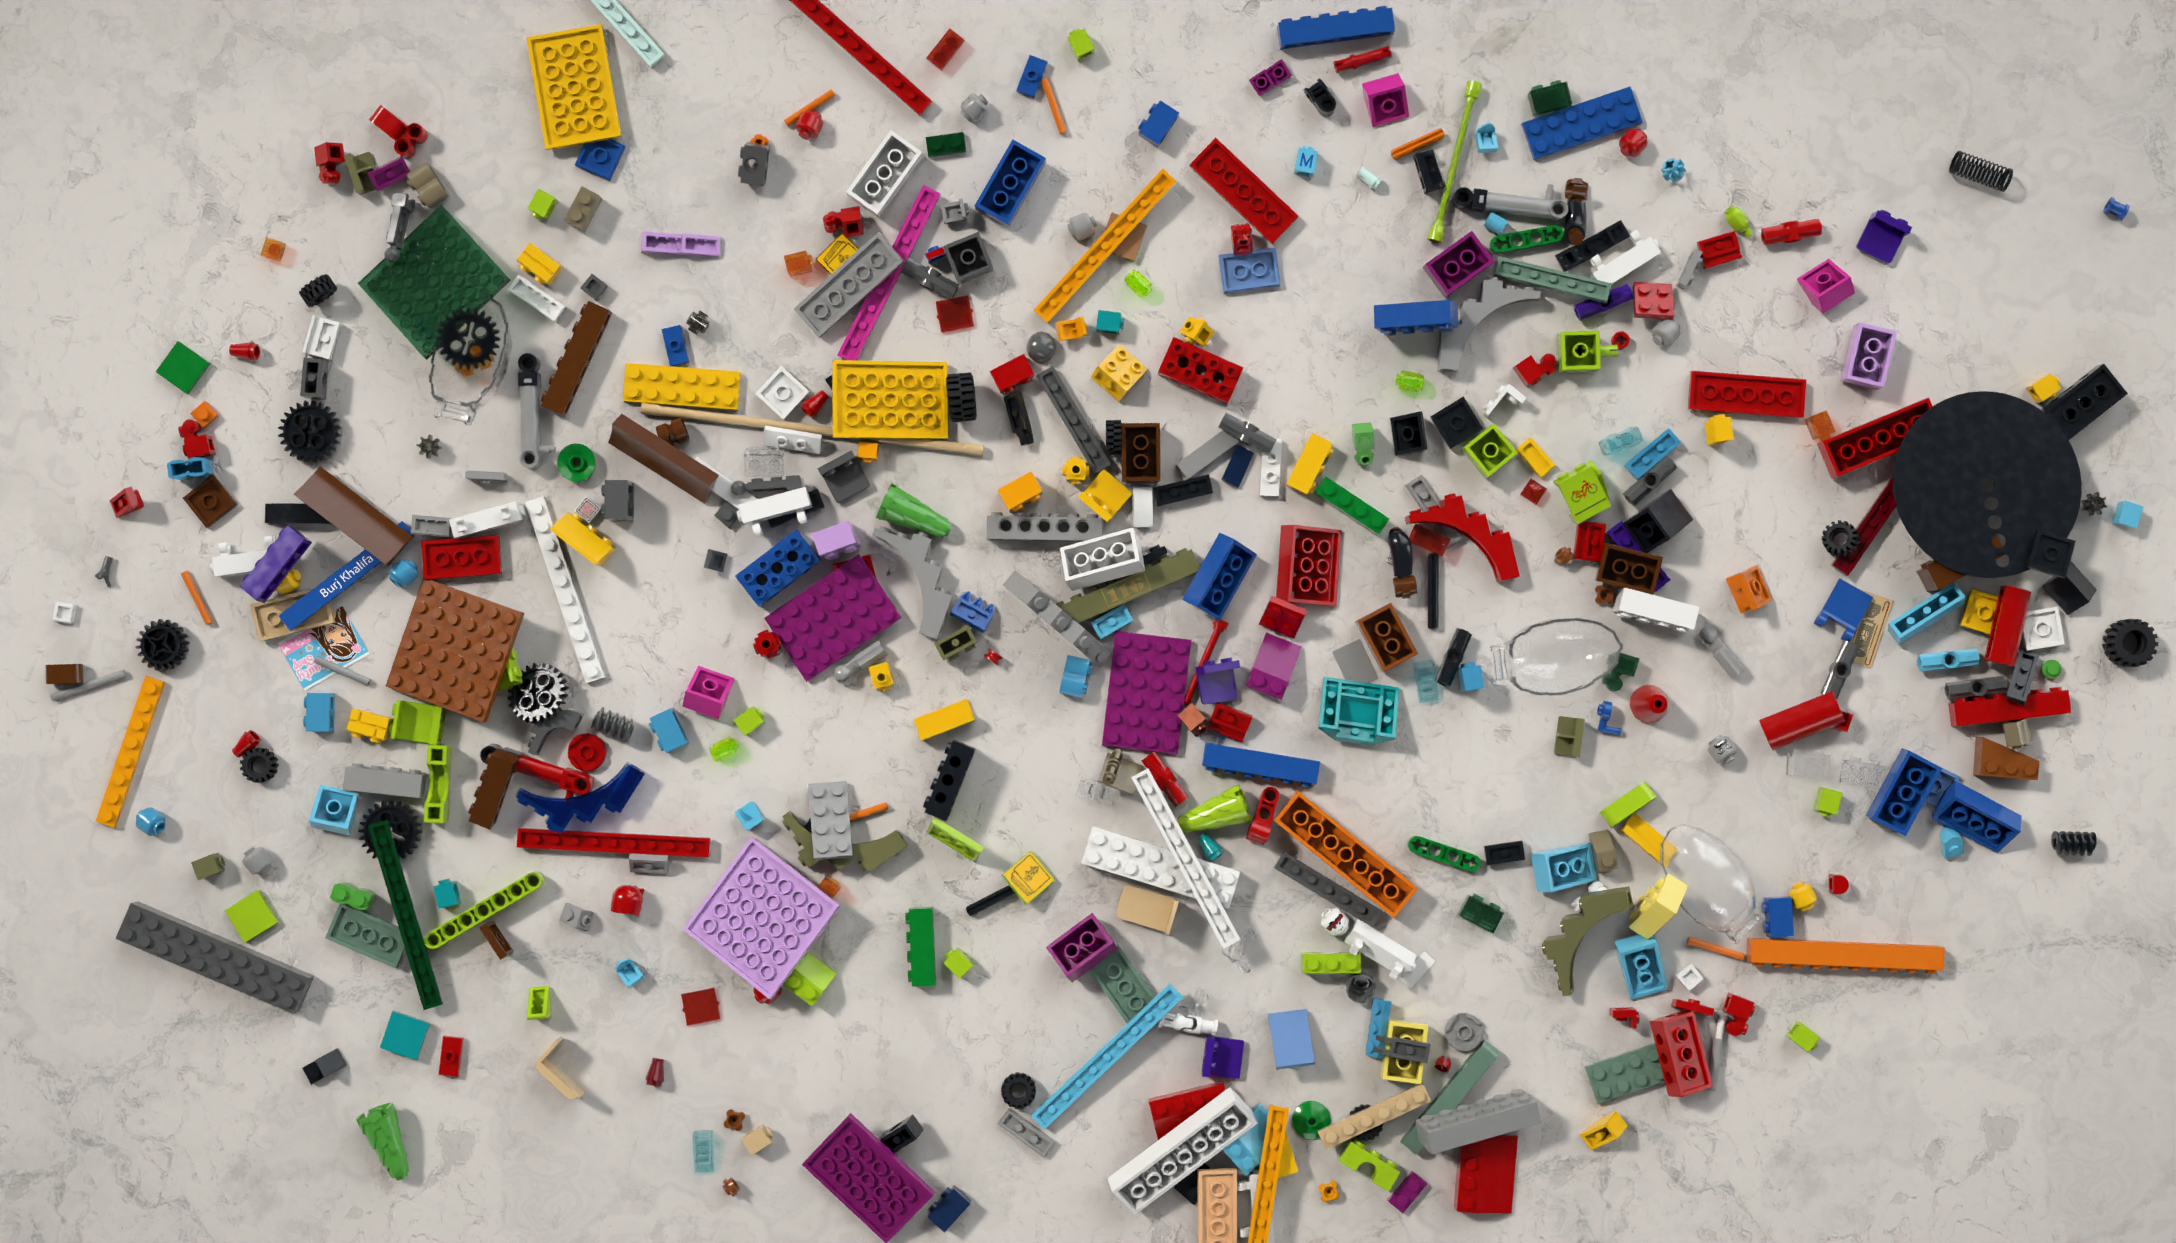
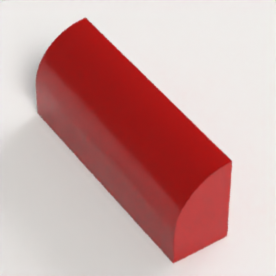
(2007, 626)
(1802, 720)

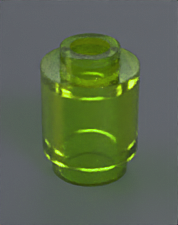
(1138, 283)
(1409, 381)
(724, 749)

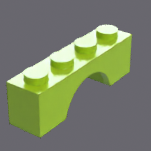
(439, 766)

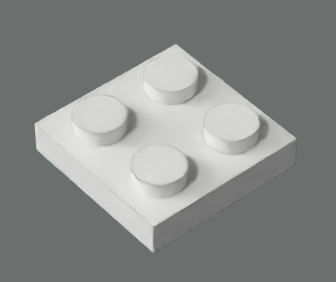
(782, 392)
(2042, 629)

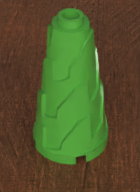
(908, 512)
(385, 1138)

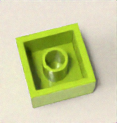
(1489, 451)

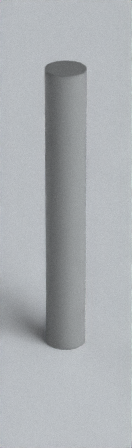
(341, 670)

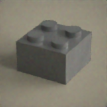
(968, 258)
(618, 500)

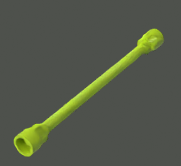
(1472, 93)

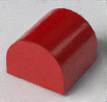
(1838, 884)

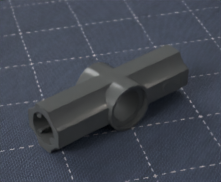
(930, 278)
(1247, 433)
(1658, 473)
(1845, 658)
(1965, 688)

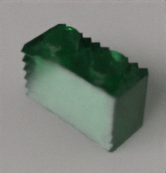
(1549, 98)
(1480, 913)

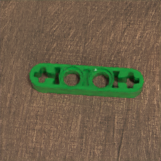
(1526, 239)
(1443, 855)

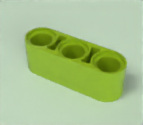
(1628, 804)

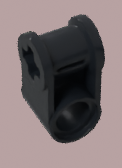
(1318, 95)

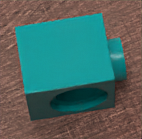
(1109, 322)
(447, 893)

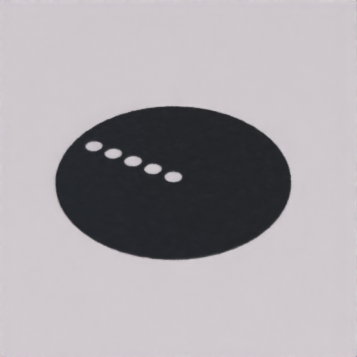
(1978, 438)

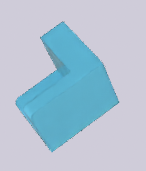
(2127, 514)
(749, 816)

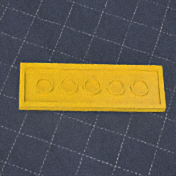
(681, 386)

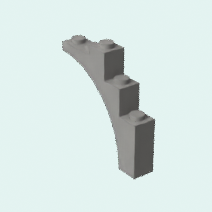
(1472, 313)
(935, 602)
(1057, 618)

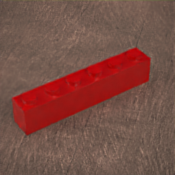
(1998, 709)

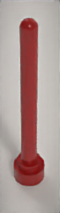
(1219, 626)

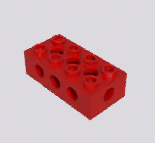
(1200, 358)
(1681, 1053)

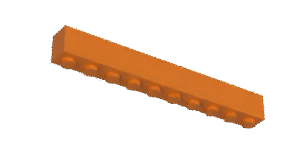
(1845, 954)

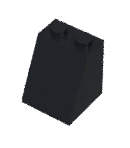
(1658, 521)

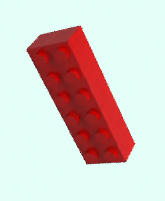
(1870, 440)

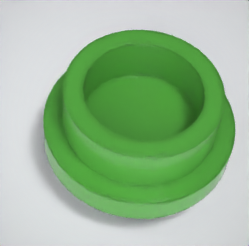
(2051, 669)

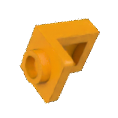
(1071, 329)

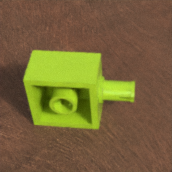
(1589, 344)

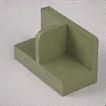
(358, 169)
(1569, 736)

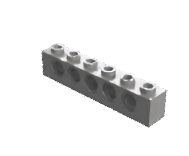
(995, 532)

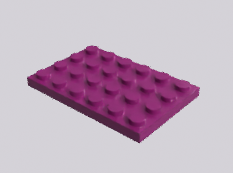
(833, 617)
(1146, 692)
(868, 1178)

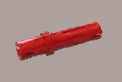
(1355, 61)

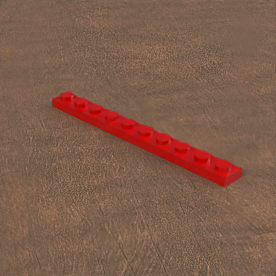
(864, 54)
(614, 842)

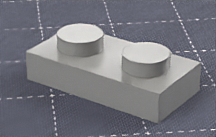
(1693, 262)
(649, 863)

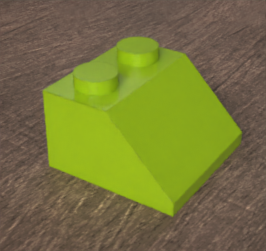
(810, 978)

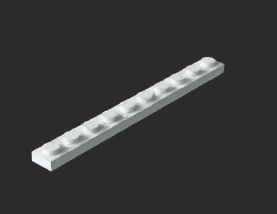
(565, 590)
(1185, 858)

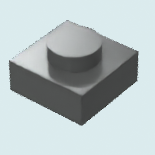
(594, 287)
(727, 514)
(715, 560)

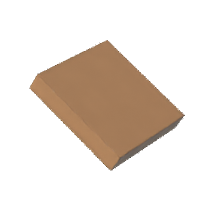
(1130, 245)

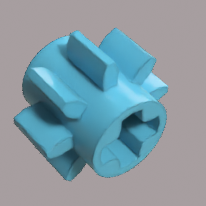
(1673, 170)

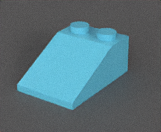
(1563, 867)
(1641, 965)
(1247, 1149)

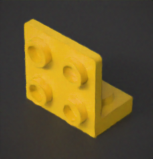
(1118, 372)
(1105, 495)

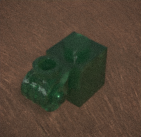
(1626, 666)

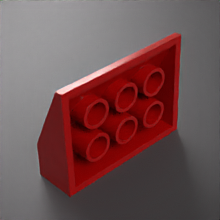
(1308, 565)
(1174, 1108)
(1486, 1175)

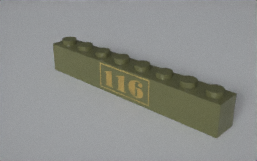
(1131, 586)

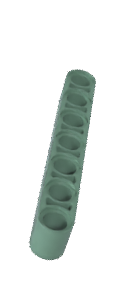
(1455, 1089)

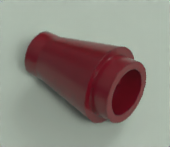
(655, 1073)

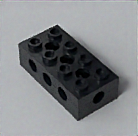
(2109, 393)
(943, 809)

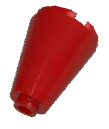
(1649, 703)

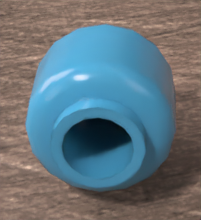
(403, 573)
(150, 821)

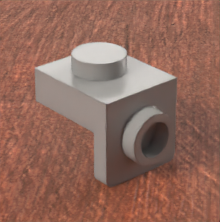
(954, 211)
(576, 916)

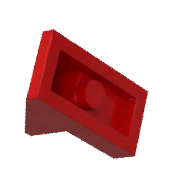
(126, 502)

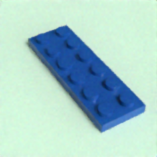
(1582, 123)

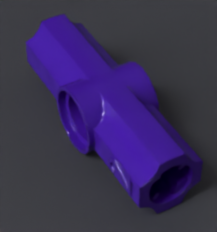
(1616, 297)

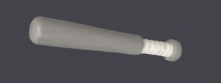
(1715, 1057)

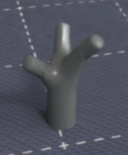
(104, 571)

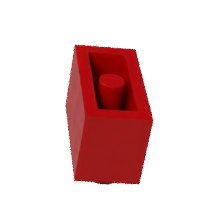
(1012, 374)

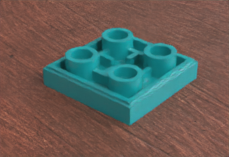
(404, 1035)

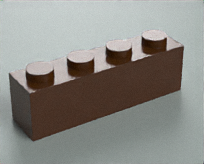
(493, 788)

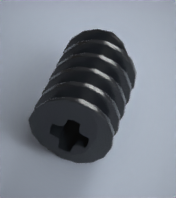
(2073, 842)

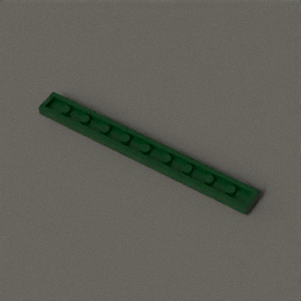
(405, 914)

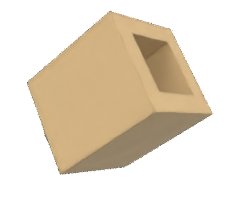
(757, 1139)

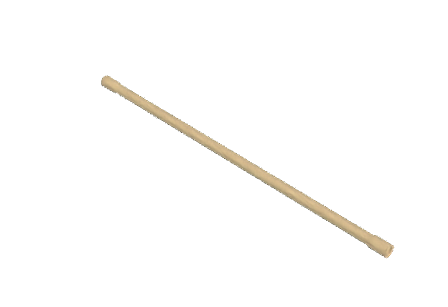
(657, 410)

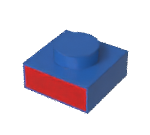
(935, 253)

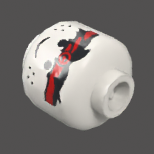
(1334, 921)

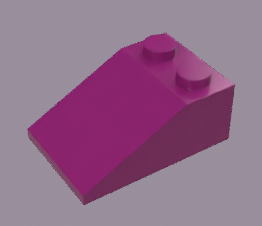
(1273, 666)

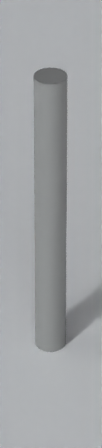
(88, 685)

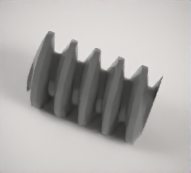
(613, 725)

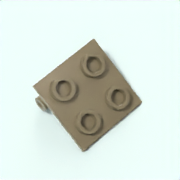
(1118, 772)

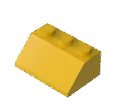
(583, 538)

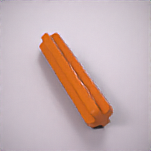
(1417, 144)

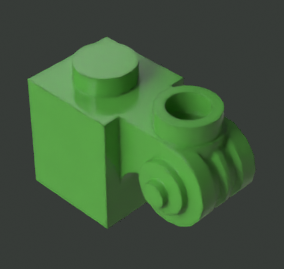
(1363, 442)

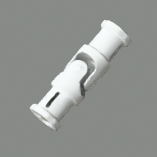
(1186, 1022)

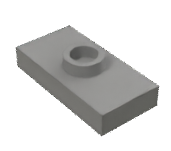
(486, 477)
(430, 526)

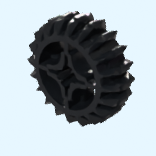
(147, 638)

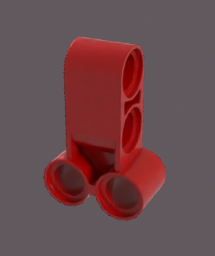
(399, 131)
(1260, 828)

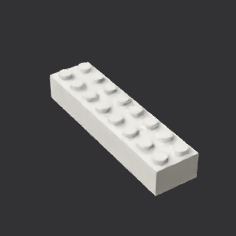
(1153, 864)
(1182, 1150)

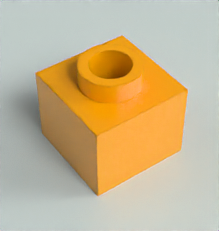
(868, 452)

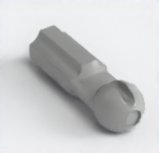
(1721, 652)
(860, 662)

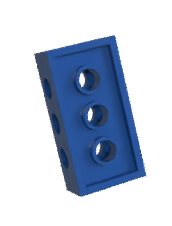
(765, 565)

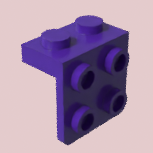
(1883, 236)
(1217, 681)

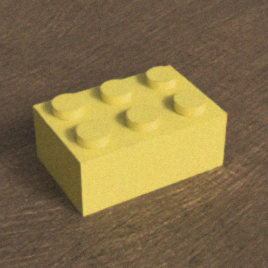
(1657, 906)
(1402, 1069)

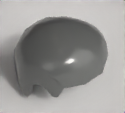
(1041, 347)
(1360, 987)

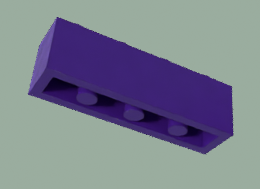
(275, 564)

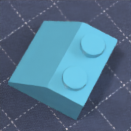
(334, 810)

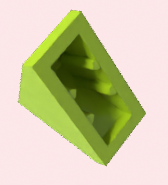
(539, 1003)

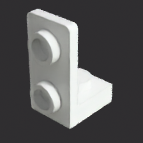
(1513, 394)

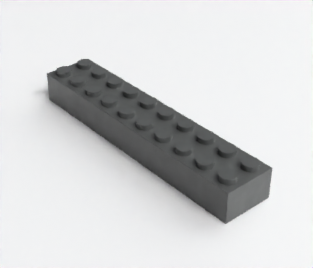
(215, 957)

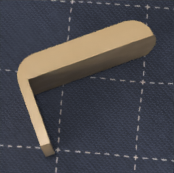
(1147, 908)
(556, 1076)

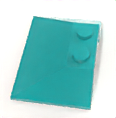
(1358, 711)

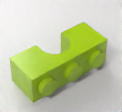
(1330, 962)
(1384, 1172)

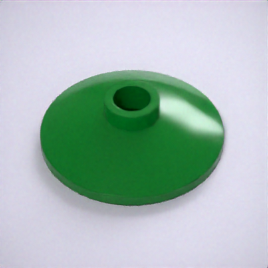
(567, 458)
(1309, 1110)

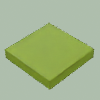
(251, 916)

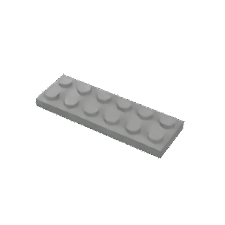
(849, 285)

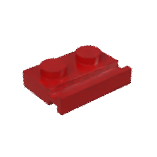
(1719, 249)
(1589, 540)
(1229, 721)

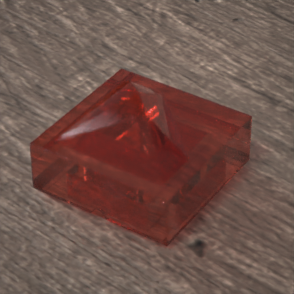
(1533, 491)

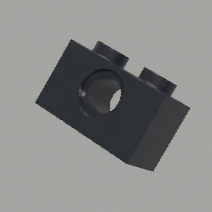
(902, 1134)

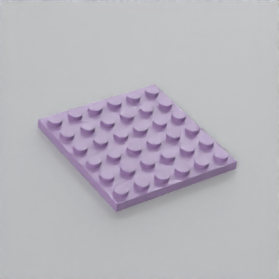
(761, 917)

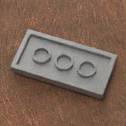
(830, 820)

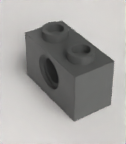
(751, 175)
(314, 378)

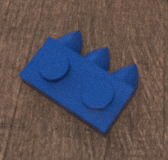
(972, 613)

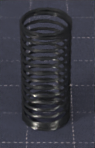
(2002, 178)

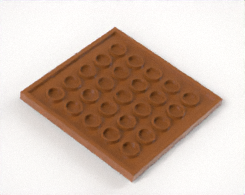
(455, 650)

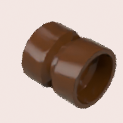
(674, 432)

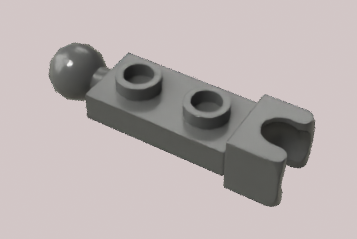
(398, 224)
(758, 485)

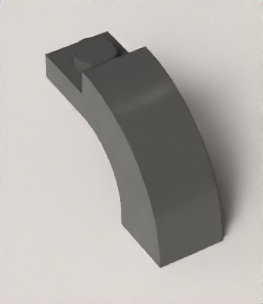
(566, 719)

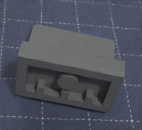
(844, 477)

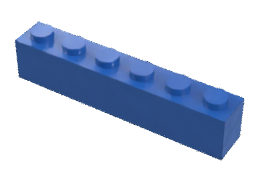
(1335, 28)
(1260, 763)

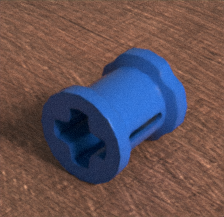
(2116, 209)

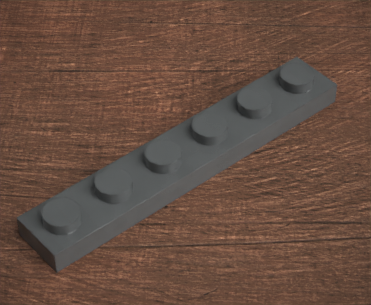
(1073, 420)
(1328, 889)

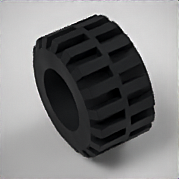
(961, 397)
(2145, 640)

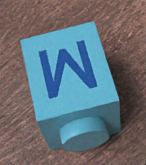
(1306, 161)

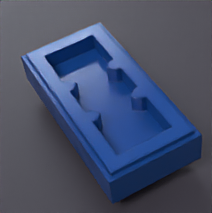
(1032, 76)
(675, 345)

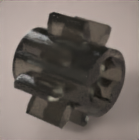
(698, 322)
(423, 446)
(2088, 506)

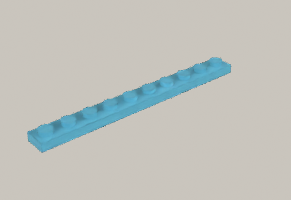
(1107, 1056)

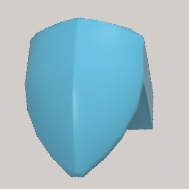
(1486, 138)
(1951, 843)
(629, 972)

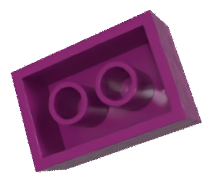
(1458, 264)
(1082, 947)

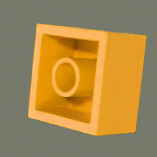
(1020, 492)

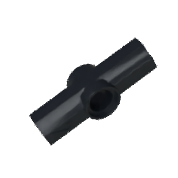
(1448, 668)

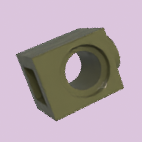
(208, 866)

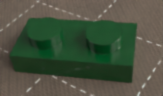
(945, 144)

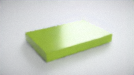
(954, 839)

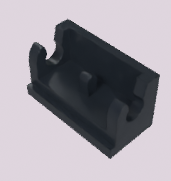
(1428, 171)

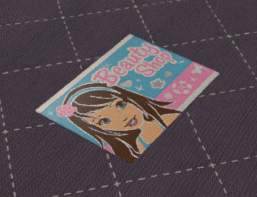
(333, 642)

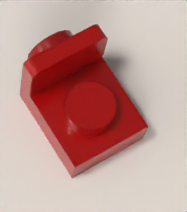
(1623, 1013)

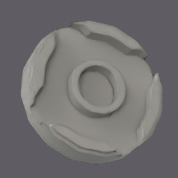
(1463, 1031)

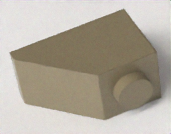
(1603, 851)

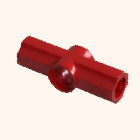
(1791, 231)
(1165, 779)

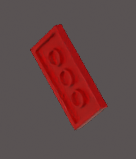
(461, 557)

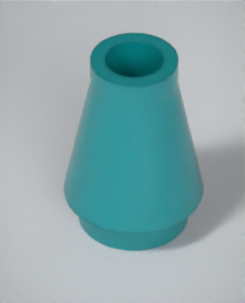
(1210, 847)

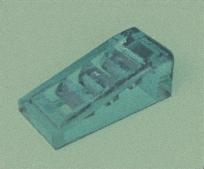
(1418, 674)
(703, 1138)

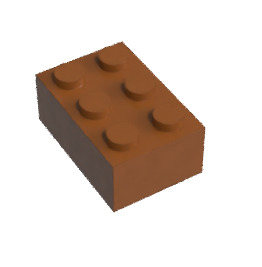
(1386, 637)

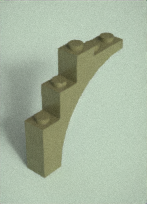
(870, 853)
(1563, 947)

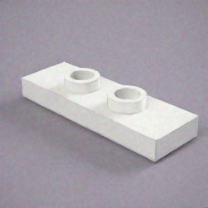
(537, 298)
(792, 439)
(1271, 471)

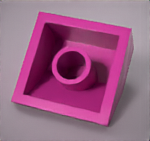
(1385, 99)
(1826, 285)
(708, 692)

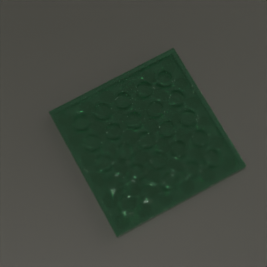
(433, 276)

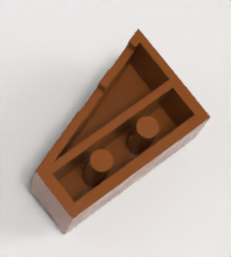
(2001, 761)

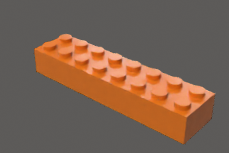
(1345, 854)

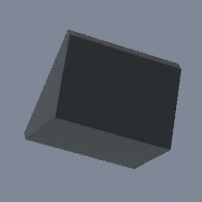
(1408, 433)
(2071, 591)

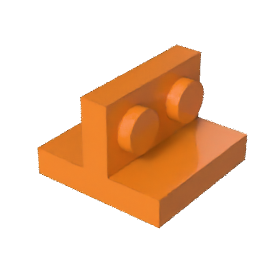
(1749, 589)

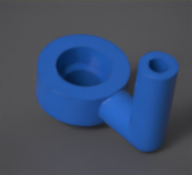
(1604, 711)

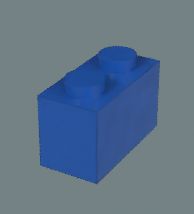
(1158, 123)
(1778, 916)

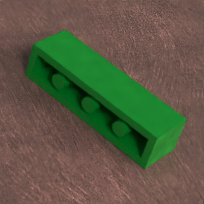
(1351, 506)
(921, 946)

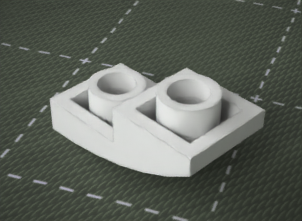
(1142, 506)

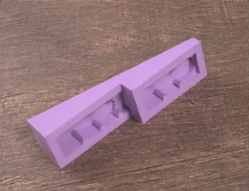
(680, 244)

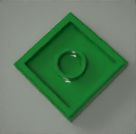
(183, 367)

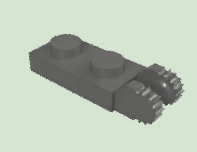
(1404, 1048)

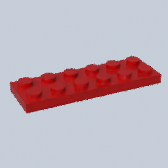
(1243, 191)
(1747, 394)

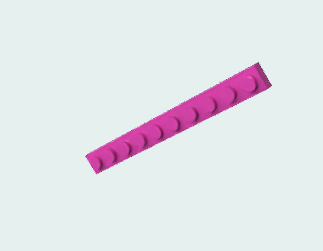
(878, 297)

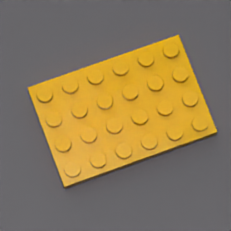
(574, 87)
(889, 399)

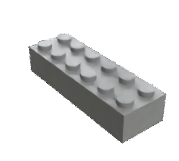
(1477, 1121)

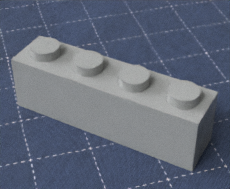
(384, 781)

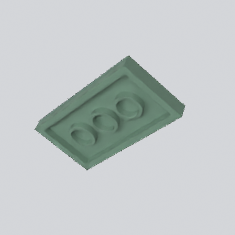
(367, 935)
(1122, 984)
(1625, 1073)

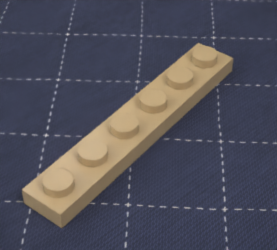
(1374, 1115)

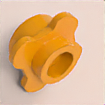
(1328, 1196)

